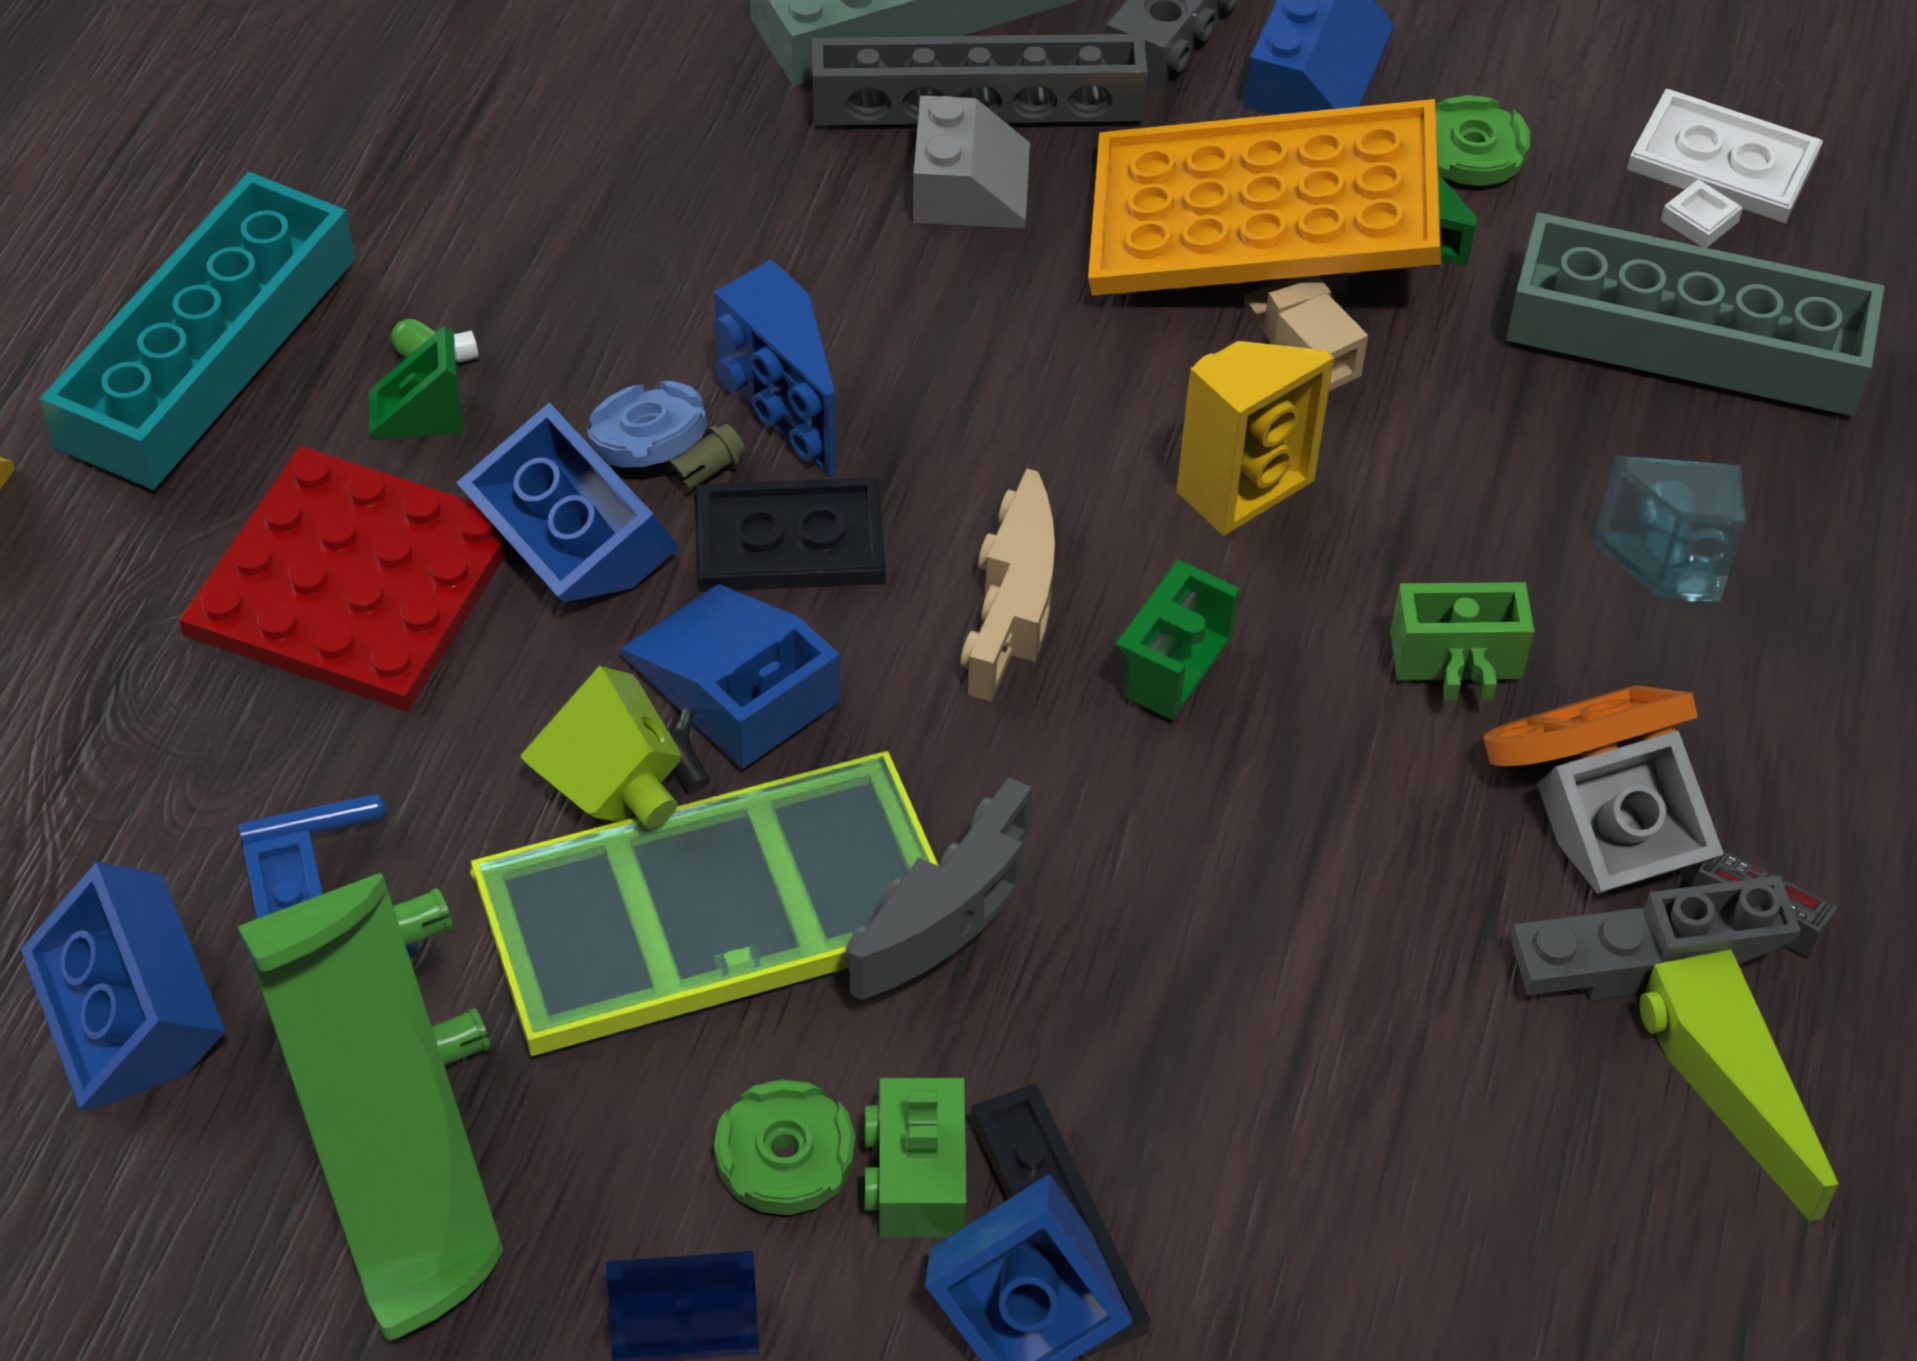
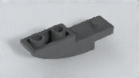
(947, 904)
(1618, 949)

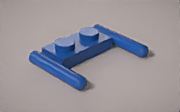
(282, 854)

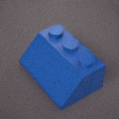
(1316, 55)
(567, 510)
(121, 986)

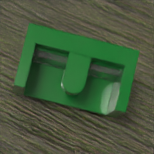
(1177, 638)

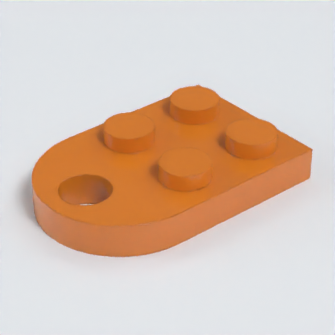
(1590, 725)

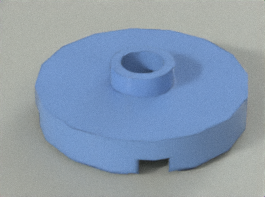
(647, 426)

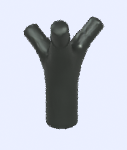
(689, 768)

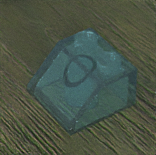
(1673, 524)

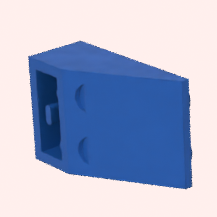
(777, 359)
(741, 669)

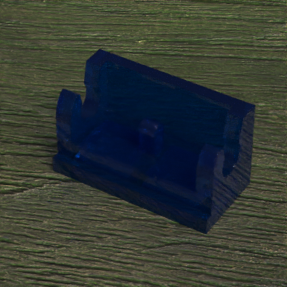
(683, 1307)

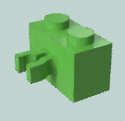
(1462, 633)
(920, 1157)

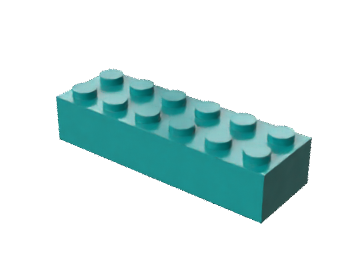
(198, 330)

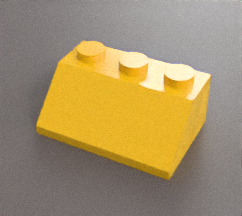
(1252, 429)

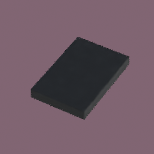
(790, 534)

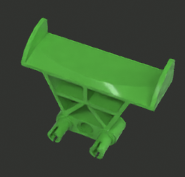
(380, 1093)

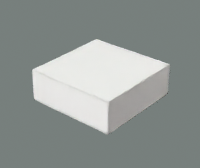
(1701, 213)

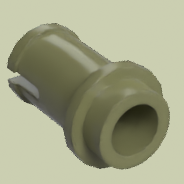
(708, 456)

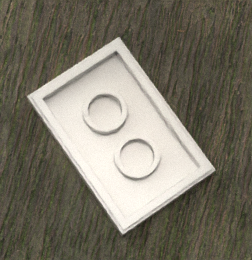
(1727, 150)

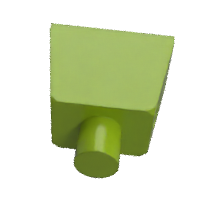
(609, 751)

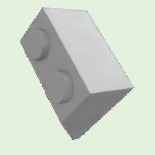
(968, 166)
(1630, 813)

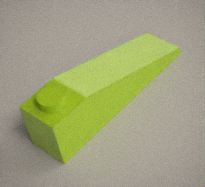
(1729, 1058)

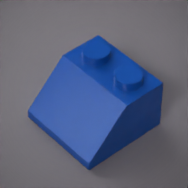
(1027, 1281)

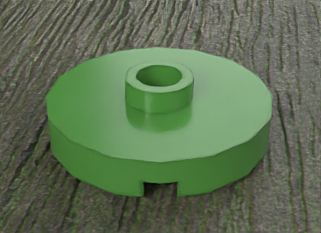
(1480, 141)
(785, 1117)

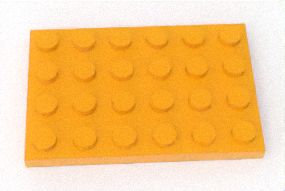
(1266, 198)

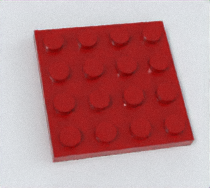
(349, 578)

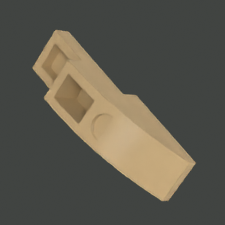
(1016, 587)

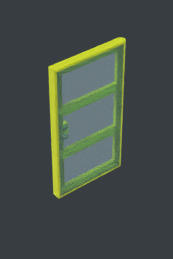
(700, 909)

